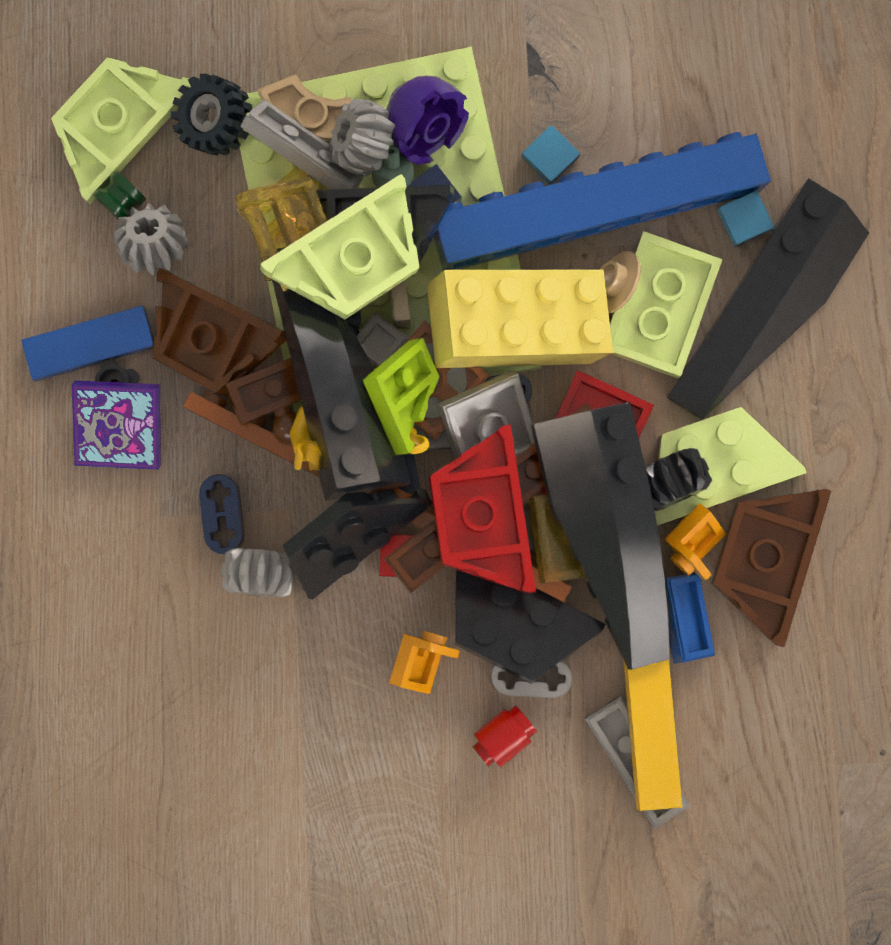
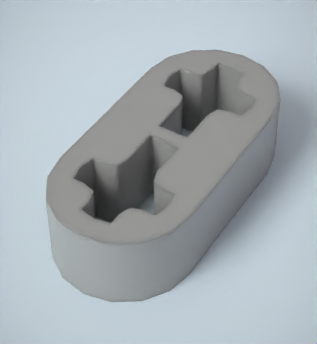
(536, 689)

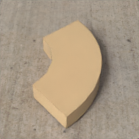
(303, 106)

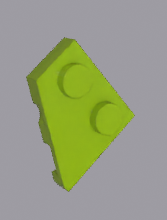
(402, 392)

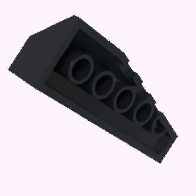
(335, 402)
(608, 514)

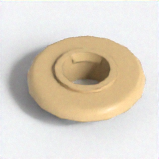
(621, 279)

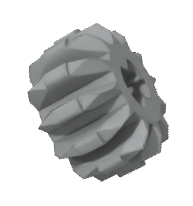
(361, 137)
(150, 239)
(257, 572)

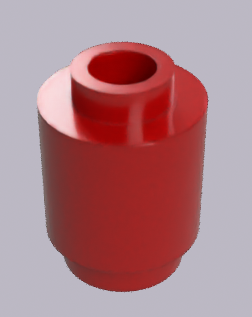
(504, 737)

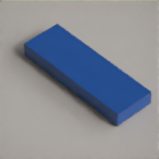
(88, 343)

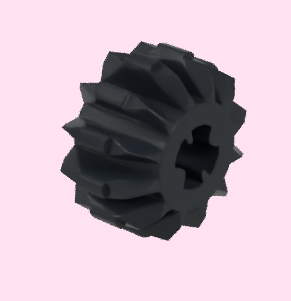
(677, 477)

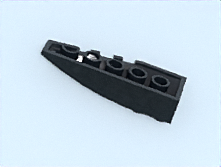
(775, 296)

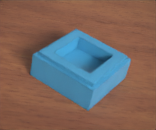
(550, 154)
(745, 218)

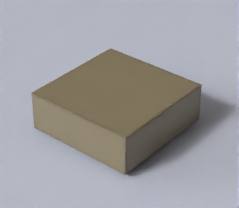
(400, 306)

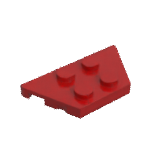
(483, 514)

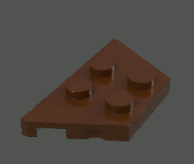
(208, 335)
(769, 558)

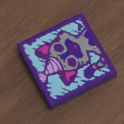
(116, 424)

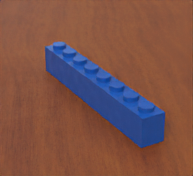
(601, 201)

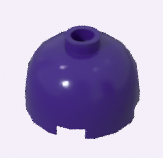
(426, 117)

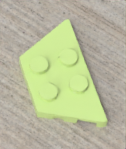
(113, 120)
(352, 254)
(739, 459)

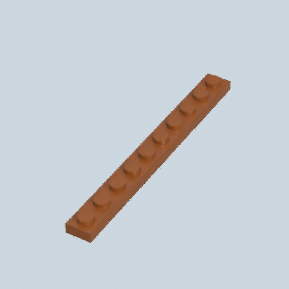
(213, 409)

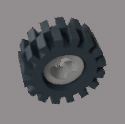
(231, 110)

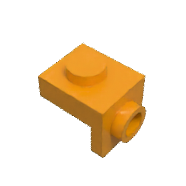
(693, 540)
(419, 661)

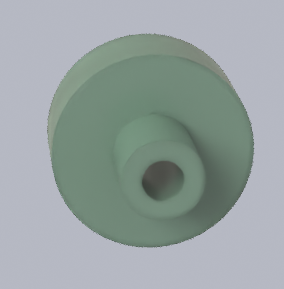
(393, 167)

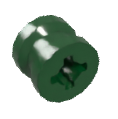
(119, 196)

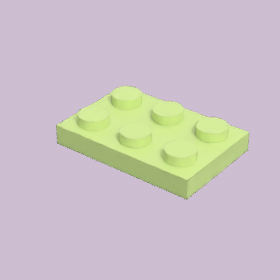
(667, 306)

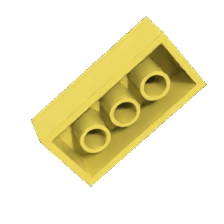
(518, 318)

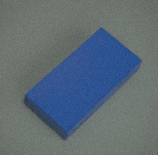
(687, 619)

